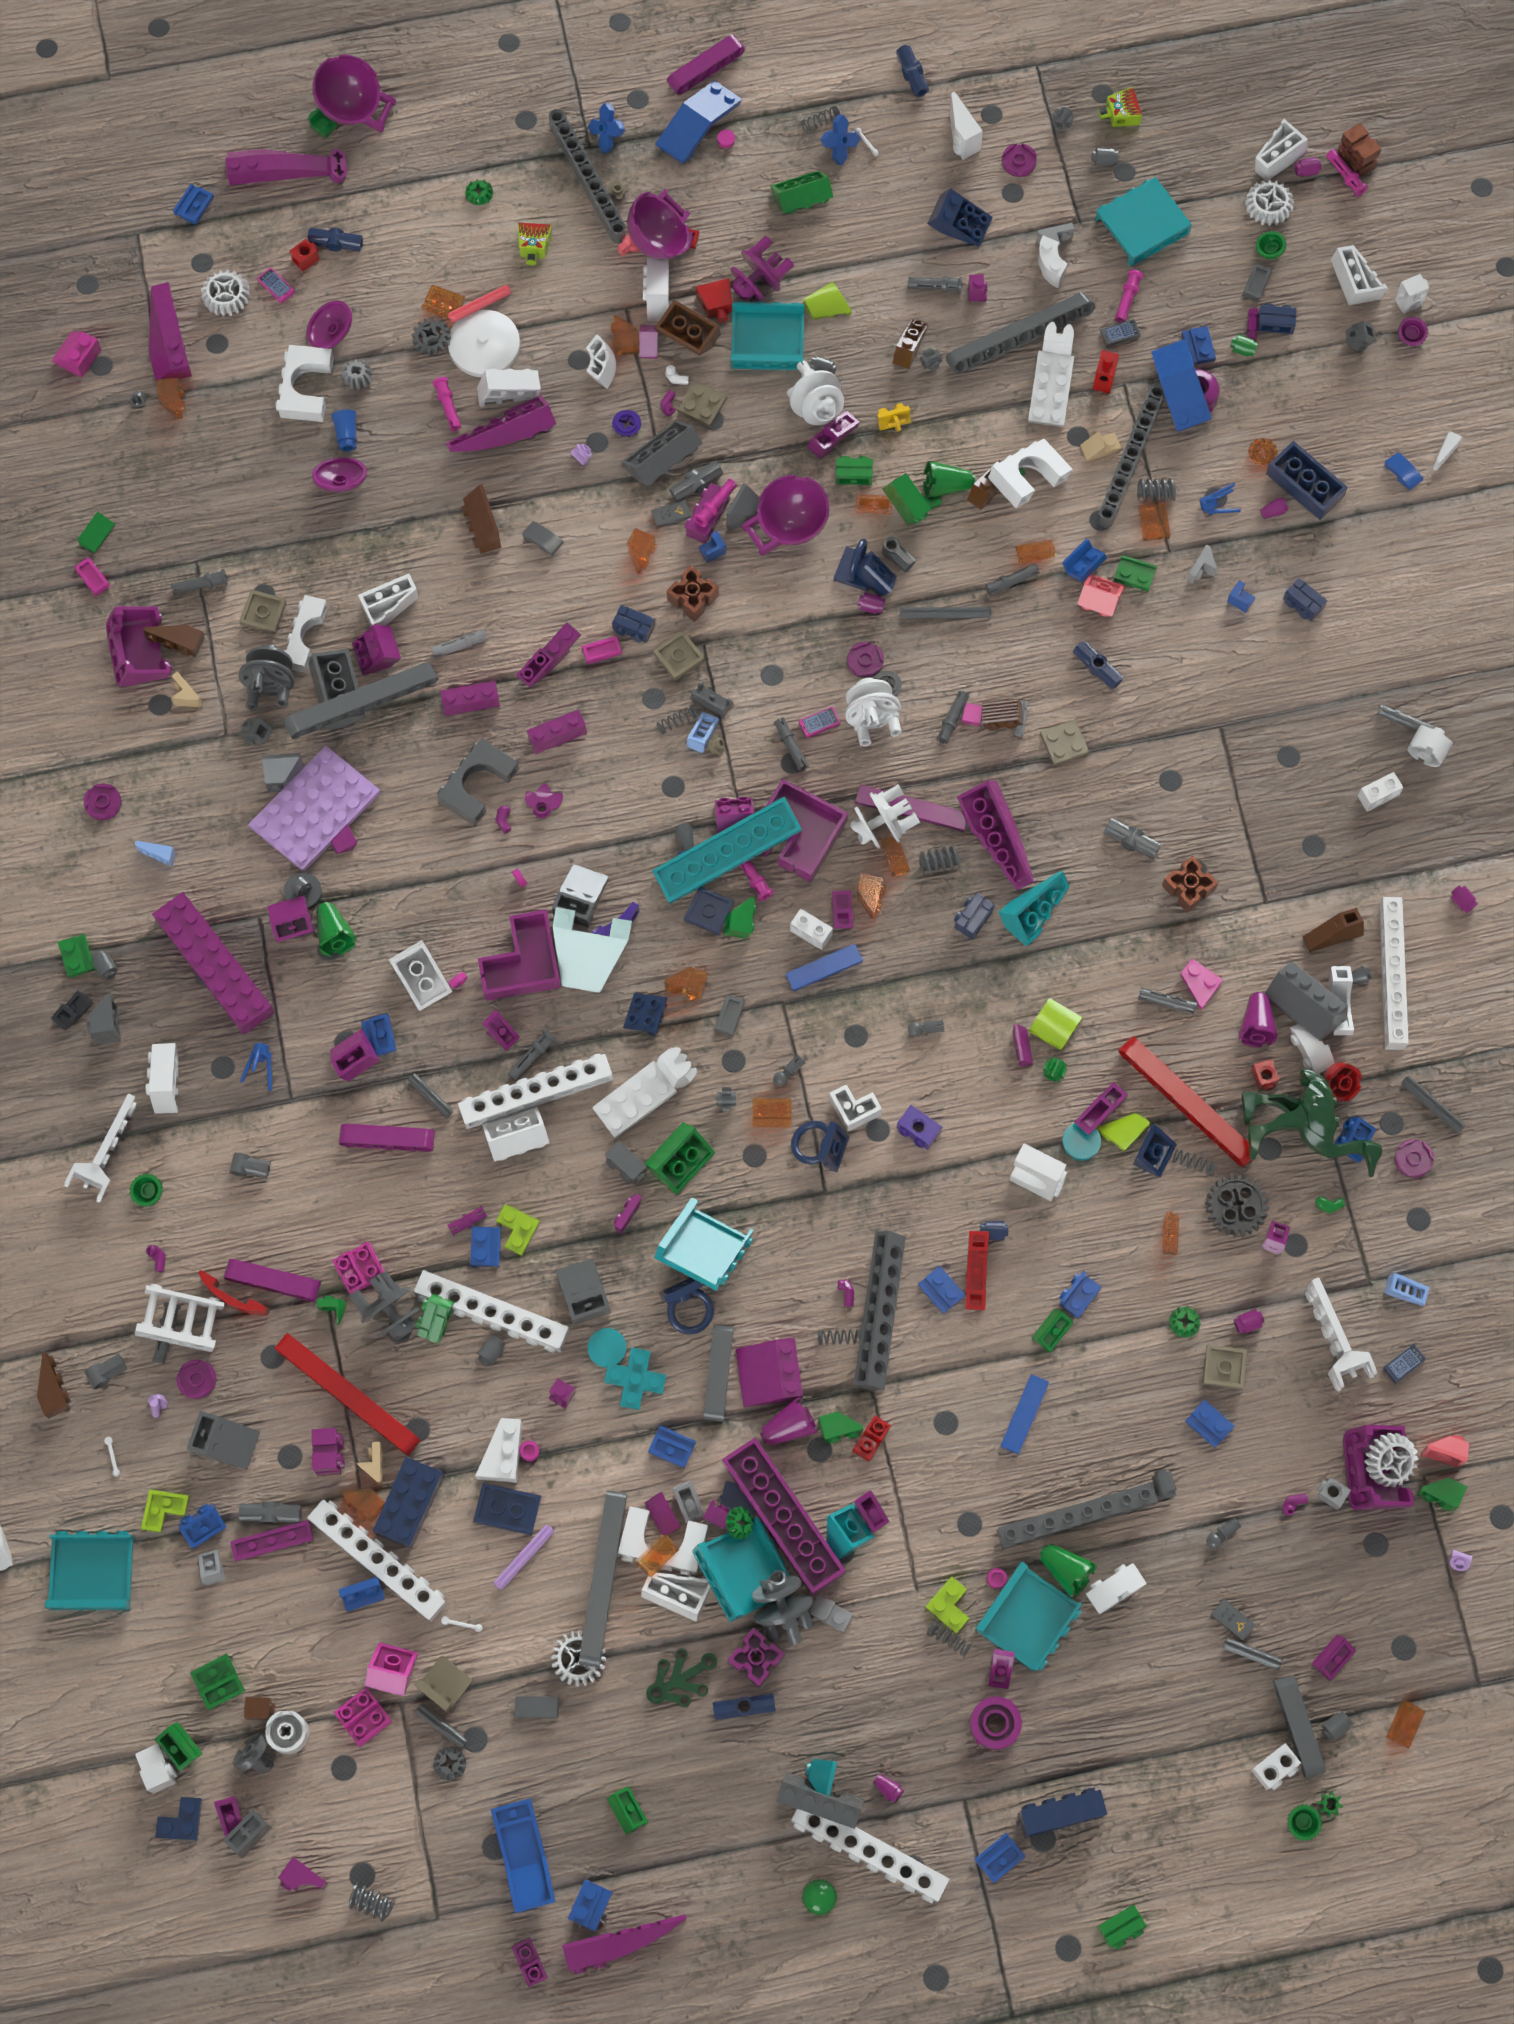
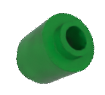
(1243, 345)

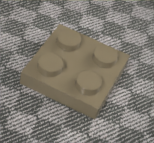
(702, 404)
(263, 611)
(678, 655)
(1064, 742)
(1224, 1367)

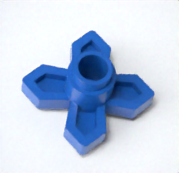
(606, 127)
(839, 139)

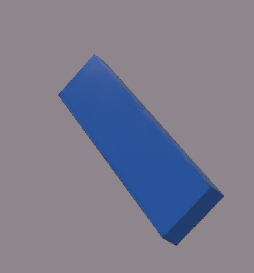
(824, 967)
(1024, 1414)

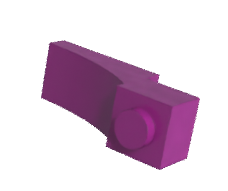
(832, 434)

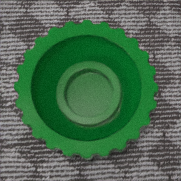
(1271, 245)
(146, 1190)
(1304, 1822)
(819, 1897)

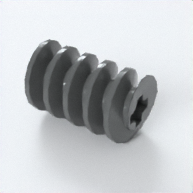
(1157, 489)
(938, 859)
(370, 1902)

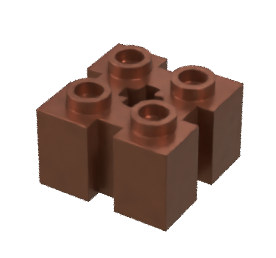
(1359, 150)
(692, 593)
(1190, 873)

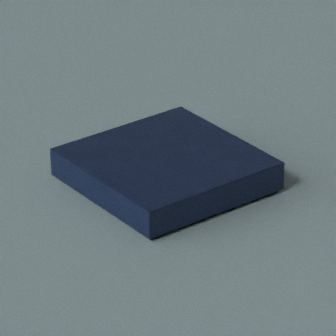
(709, 910)

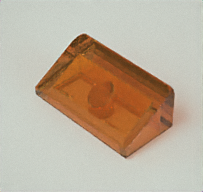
(873, 504)
(1035, 551)
(894, 856)
(1170, 1233)
(657, 1555)
(1405, 1724)

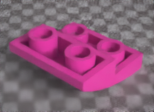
(358, 1267)
(363, 1717)

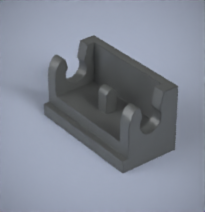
(711, 700)
(247, 1834)

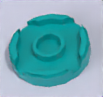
(1079, 1144)
(606, 1347)

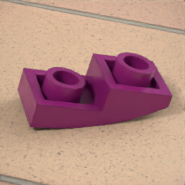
(529, 1962)

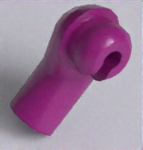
(666, 405)
(502, 813)
(158, 1256)
(848, 1292)
(1291, 1503)

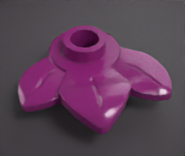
(543, 799)

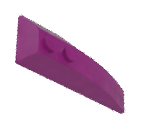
(272, 165)
(165, 337)
(516, 424)
(994, 826)
(609, 1946)

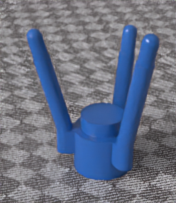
(1209, 502)
(259, 1054)

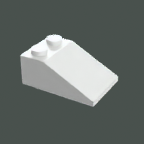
(965, 130)
(420, 975)

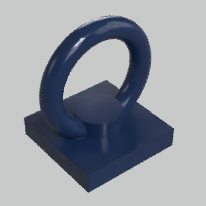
(847, 567)
(831, 1147)
(681, 1292)

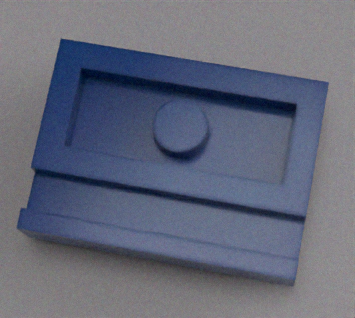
(193, 204)
(1199, 345)
(380, 1034)
(485, 1247)
(941, 1290)
(1209, 1423)
(672, 1447)
(999, 1858)
(590, 1905)

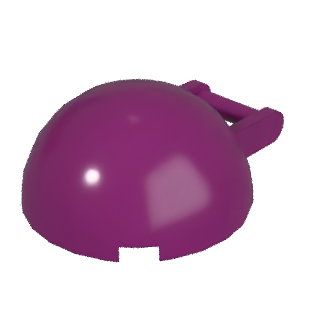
(350, 92)
(659, 226)
(789, 512)

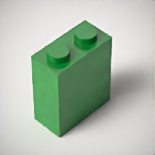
(907, 499)

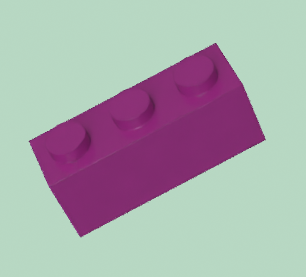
(700, 533)
(470, 698)
(556, 731)

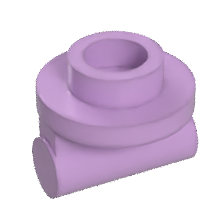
(581, 453)
(157, 1403)
(1460, 1561)

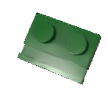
(1135, 573)
(76, 955)

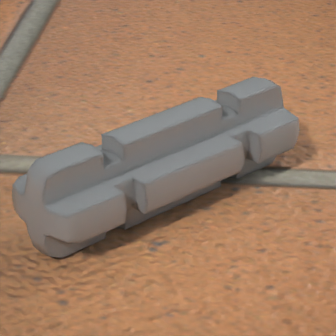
(1019, 730)

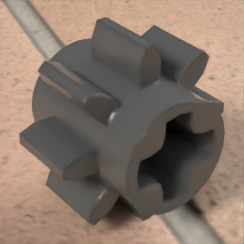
(1062, 118)
(931, 359)
(726, 1098)

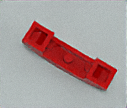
(976, 1270)
(252, 1307)

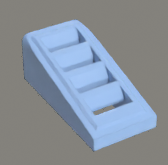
(697, 742)
(159, 852)
(1396, 1292)

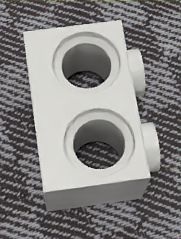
(1412, 293)
(1380, 791)
(811, 929)
(1273, 1763)

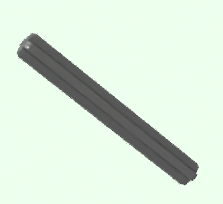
(945, 612)

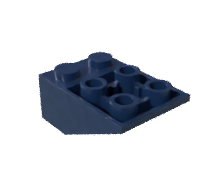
(959, 218)

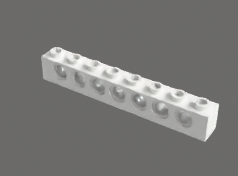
(1393, 973)
(528, 1099)
(554, 1343)
(428, 1609)
(937, 1881)

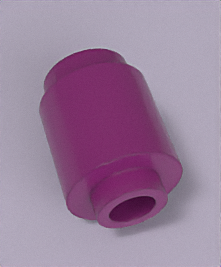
(1307, 167)
(871, 603)
(1464, 898)
(1249, 1321)

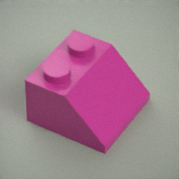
(77, 353)
(391, 1669)

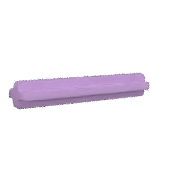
(524, 1556)

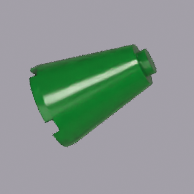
(945, 479)
(333, 931)
(1067, 1568)

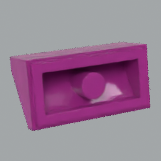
(344, 841)
(1022, 1045)
(662, 1514)
(1333, 1657)

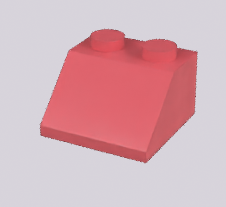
(1100, 595)

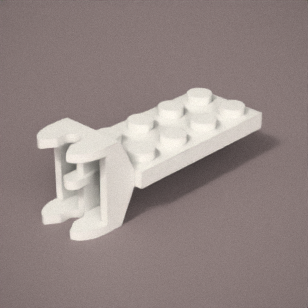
(1052, 378)
(645, 1091)
(91, 1172)
(1348, 1360)

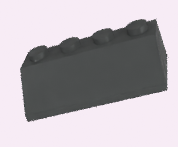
(662, 452)
(333, 677)
(1306, 1001)

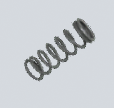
(835, 111)
(693, 712)
(1212, 1167)
(821, 1332)
(929, 1632)

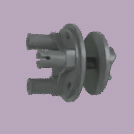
(268, 674)
(388, 1294)
(785, 1607)

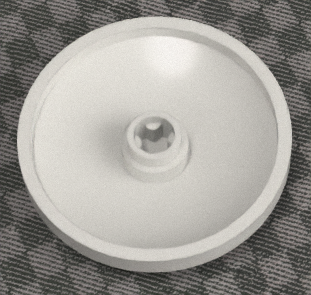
(483, 342)

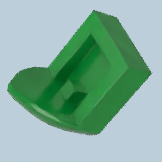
(328, 1303)

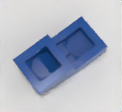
(1404, 470)

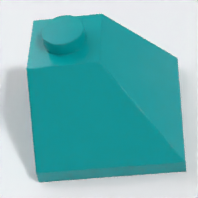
(847, 1531)
(821, 1775)

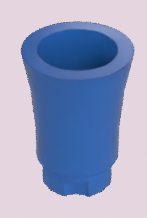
(345, 429)

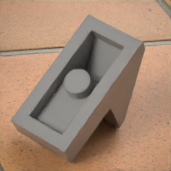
(1057, 233)
(1204, 563)
(688, 1501)
(211, 1567)
(829, 1613)

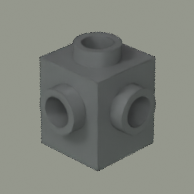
(1360, 336)
(255, 731)

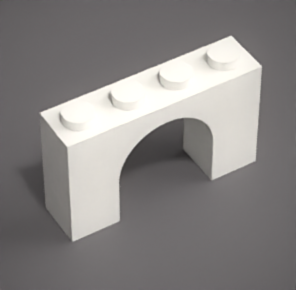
(300, 361)
(1038, 457)
(1038, 1172)
(633, 1542)

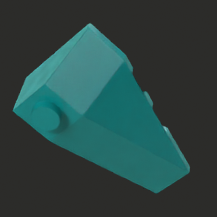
(1031, 909)

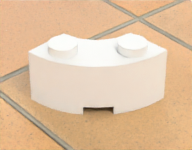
(1050, 262)
(602, 362)
(1315, 1053)
(1116, 1588)

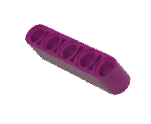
(705, 64)
(387, 1137)
(272, 1280)

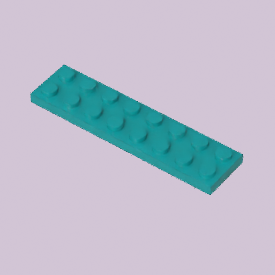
(727, 850)

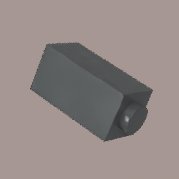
(626, 1163)

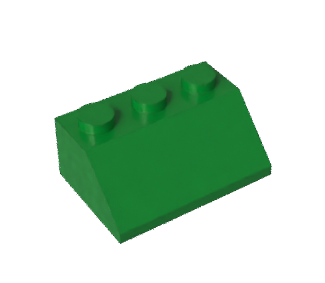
(802, 191)
(680, 1157)

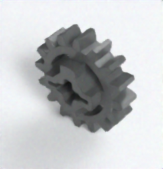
(431, 336)

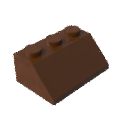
(688, 328)
(481, 520)

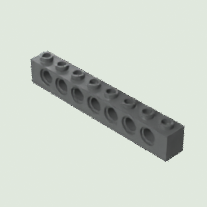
(879, 1311)
(1077, 1516)

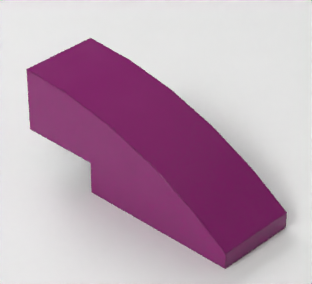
(1101, 1108)

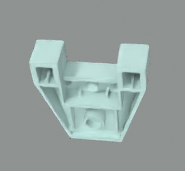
(587, 957)

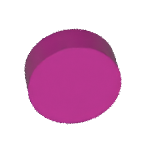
(726, 138)
(520, 879)
(458, 980)
(529, 1451)
(997, 1578)

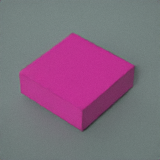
(972, 714)

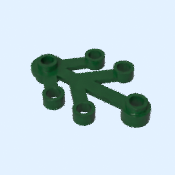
(678, 1680)

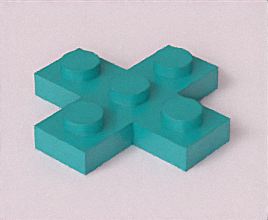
(635, 1378)

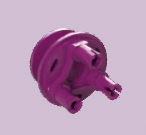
(762, 269)

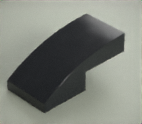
(72, 1010)

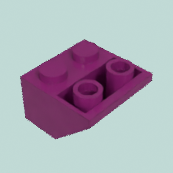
(376, 649)
(732, 811)
(290, 919)
(353, 1056)

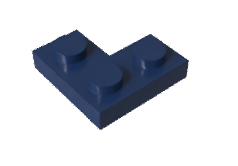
(186, 1825)

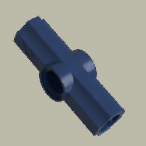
(912, 70)
(335, 239)
(1090, 657)
(758, 1705)

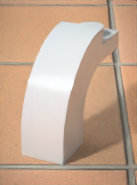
(1340, 985)

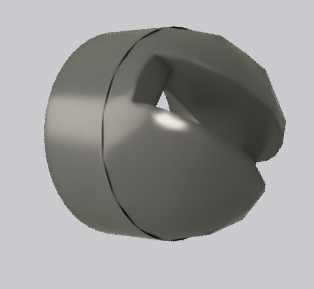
(136, 397)

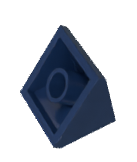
(876, 574)
(1155, 1151)

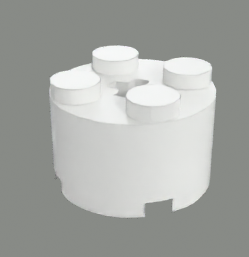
(1430, 745)
(275, 1732)

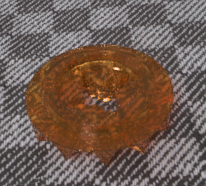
(1268, 447)

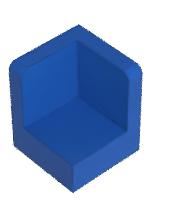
(713, 548)
(1240, 598)

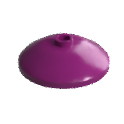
(329, 324)
(339, 474)

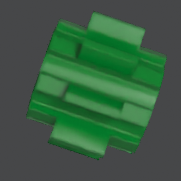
(1054, 1069)
(1335, 1806)

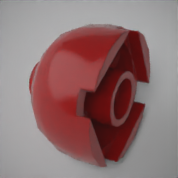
(1343, 1080)

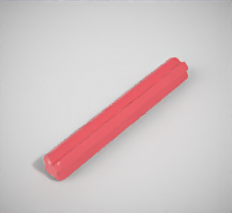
(479, 303)

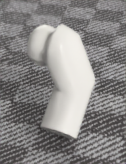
(674, 378)

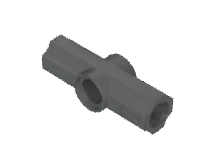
(696, 481)
(1132, 838)
(270, 1513)

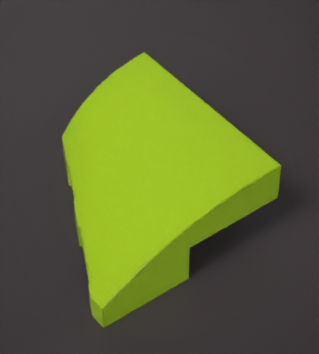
(826, 303)
(1124, 1130)

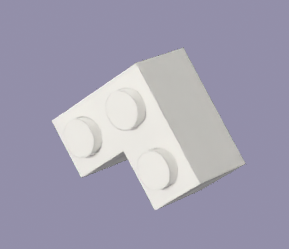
(853, 1112)
(155, 1769)

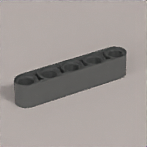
(718, 1373)
(1299, 1726)

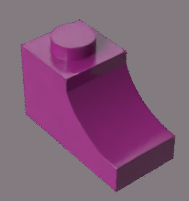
(298, 1875)

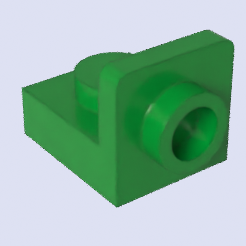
(321, 123)

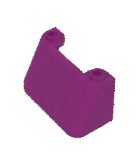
(132, 655)
(1365, 1492)

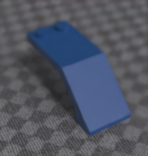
(695, 120)
(1181, 385)
(523, 1855)

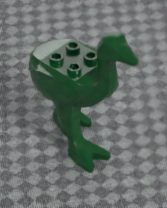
(1312, 1116)

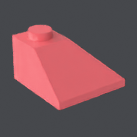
(1450, 1451)

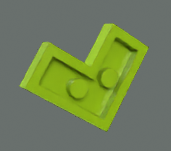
(522, 1226)
(160, 1504)
(944, 1607)

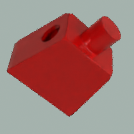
(716, 299)
(1106, 367)

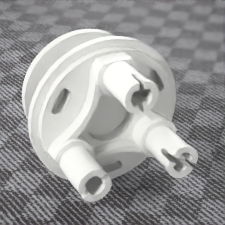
(816, 396)
(872, 707)
(888, 815)

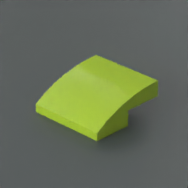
(1055, 1024)

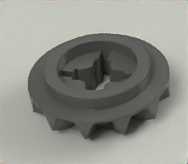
(894, 680)
(441, 1758)

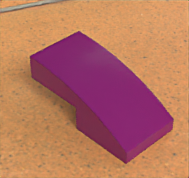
(842, 909)

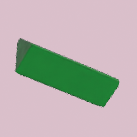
(95, 532)
(1052, 1329)
(627, 1810)

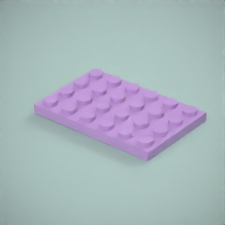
(319, 792)

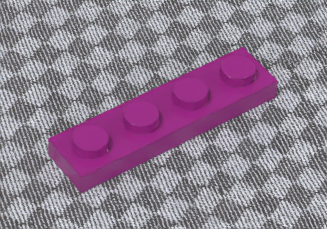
(272, 1540)

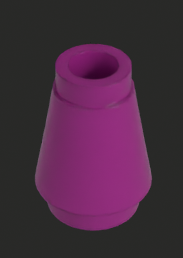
(1274, 508)
(891, 1790)

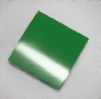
(217, 1681)

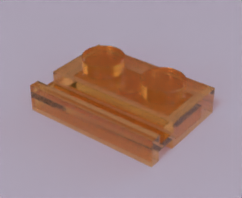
(442, 301)
(1154, 521)
(772, 1112)

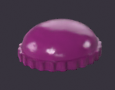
(1412, 331)

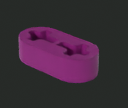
(341, 165)

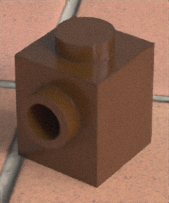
(258, 1708)

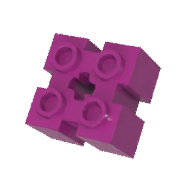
(326, 1452)
(743, 1658)

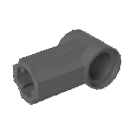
(897, 555)
(245, 1165)
(101, 1373)

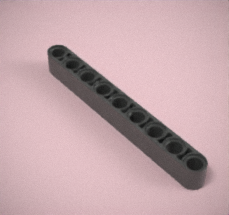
(586, 168)
(1019, 333)
(1128, 462)
(360, 700)
(603, 1579)

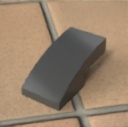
(544, 538)
(536, 1707)

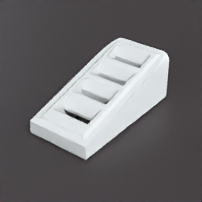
(1450, 444)

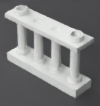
(184, 1337)

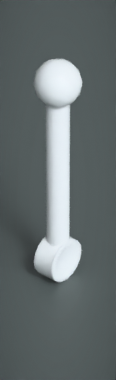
(874, 151)
(108, 1441)
(445, 1620)

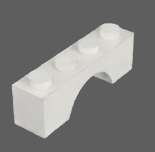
(311, 613)

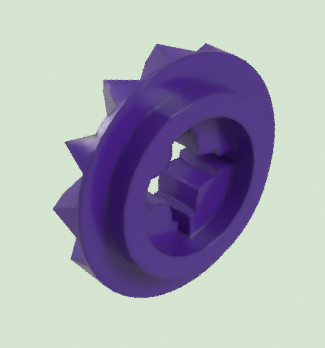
(622, 417)

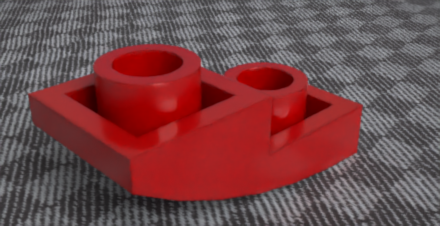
(871, 1438)

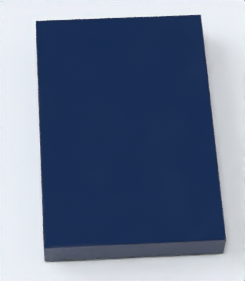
(507, 1509)

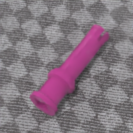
(1351, 178)
(1130, 289)
(445, 397)
(710, 508)
(757, 881)

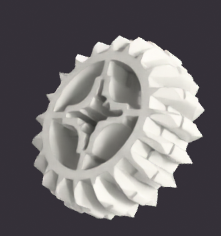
(1280, 205)
(226, 287)
(1398, 1462)
(572, 1666)

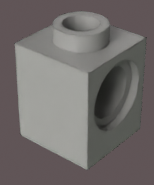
(1342, 1493)

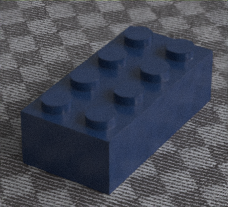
(1306, 480)
(408, 1503)
(1062, 1813)

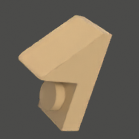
(1100, 446)
(186, 695)
(374, 1469)

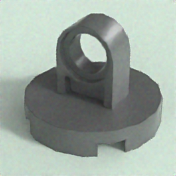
(304, 884)
(252, 1755)

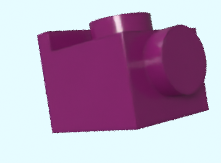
(977, 288)
(561, 1393)
(717, 1514)

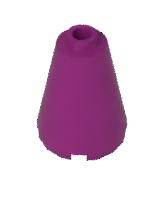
(1258, 1022)
(789, 1424)

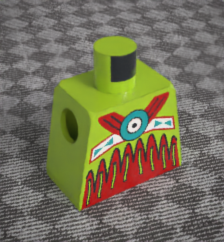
(1122, 109)
(534, 241)

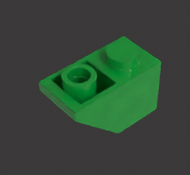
(739, 921)
(838, 1426)
(1445, 1492)

